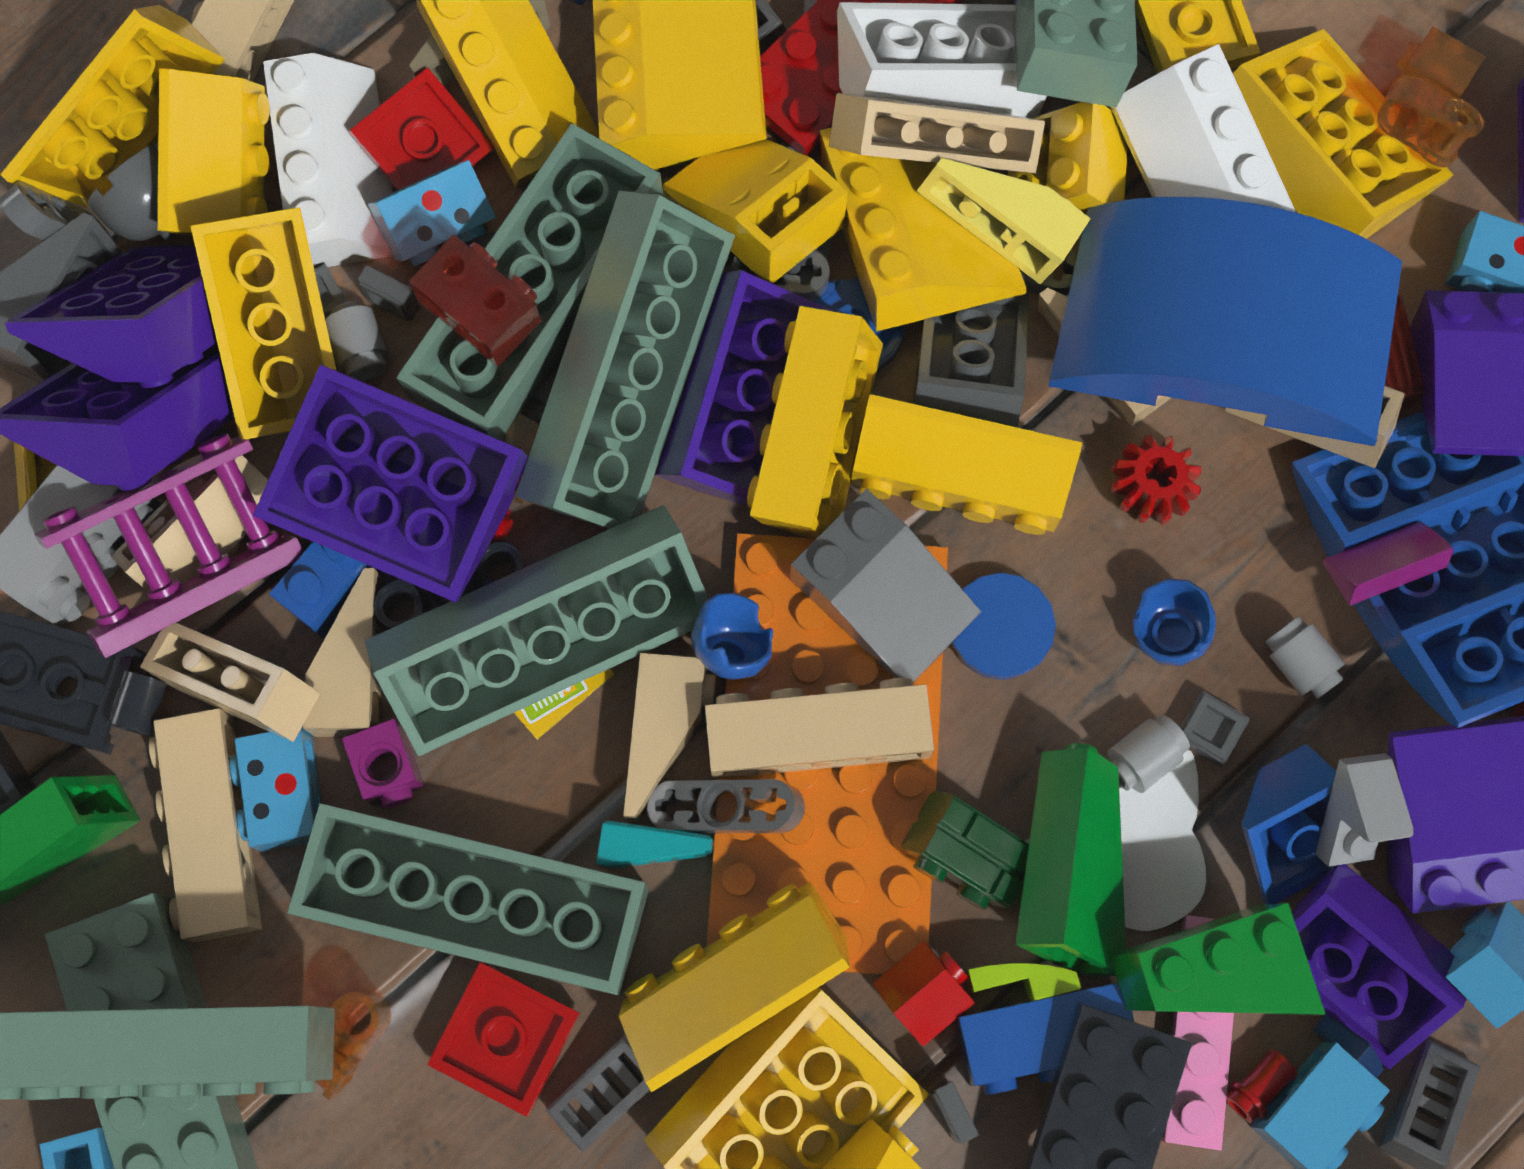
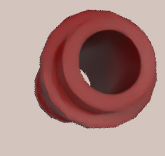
(1261, 1086)

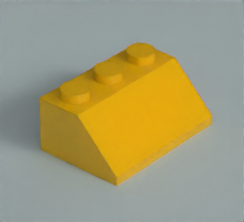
(209, 149)

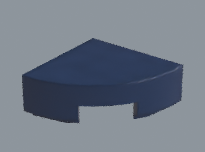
(1333, 1031)

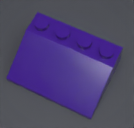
(128, 317)
(1472, 371)
(730, 388)
(118, 428)
(391, 484)
(1464, 814)

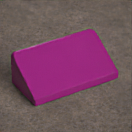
(1388, 562)

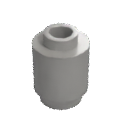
(356, 341)
(1305, 658)
(1148, 753)

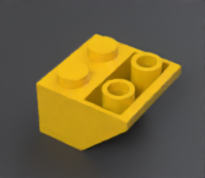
(1081, 156)

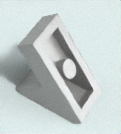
(1363, 810)

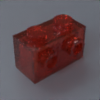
(476, 299)

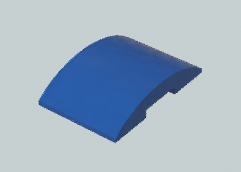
(1231, 313)
(1462, 626)

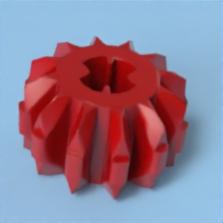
(1166, 466)

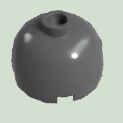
(132, 202)

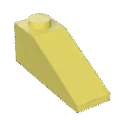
(1011, 215)

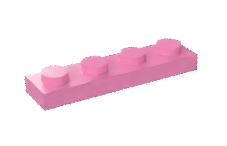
(1202, 1092)

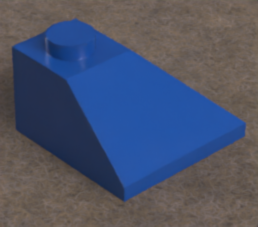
(1287, 821)

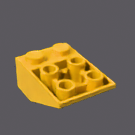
(766, 197)

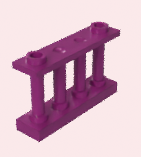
(168, 598)

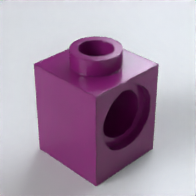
(367, 748)

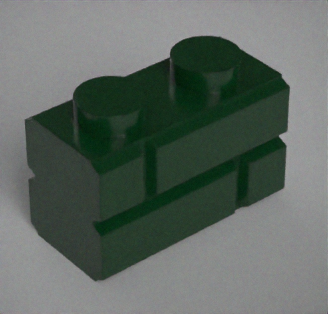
(968, 849)

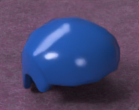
(1174, 622)
(731, 637)

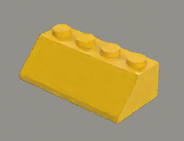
(508, 78)
(264, 315)
(815, 422)
(964, 465)
(732, 983)

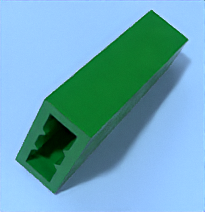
(57, 827)
(1074, 864)

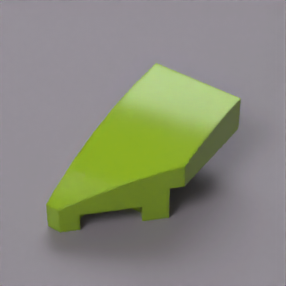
(1039, 979)

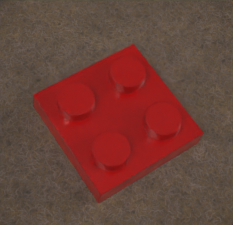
(419, 133)
(504, 1039)

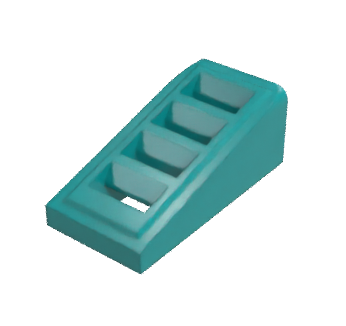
(640, 845)

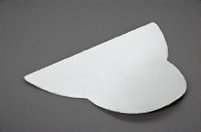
(1159, 850)

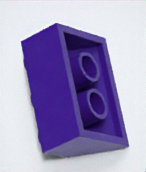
(1374, 965)

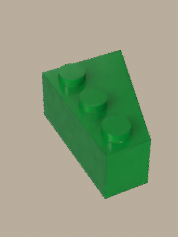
(1223, 966)

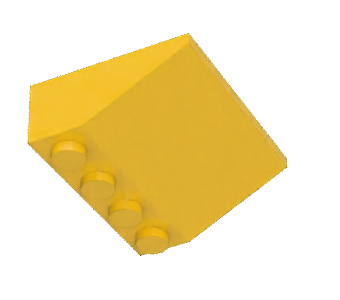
(678, 77)
(111, 106)
(1327, 139)
(908, 250)
(786, 1095)

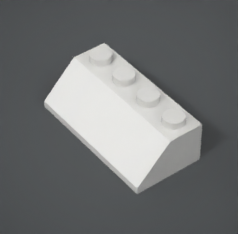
(933, 55)
(1198, 135)
(318, 162)

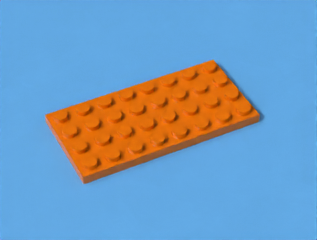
(852, 813)

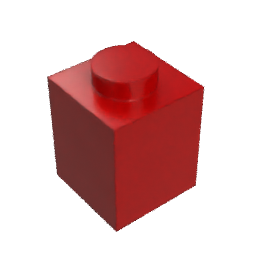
(925, 992)

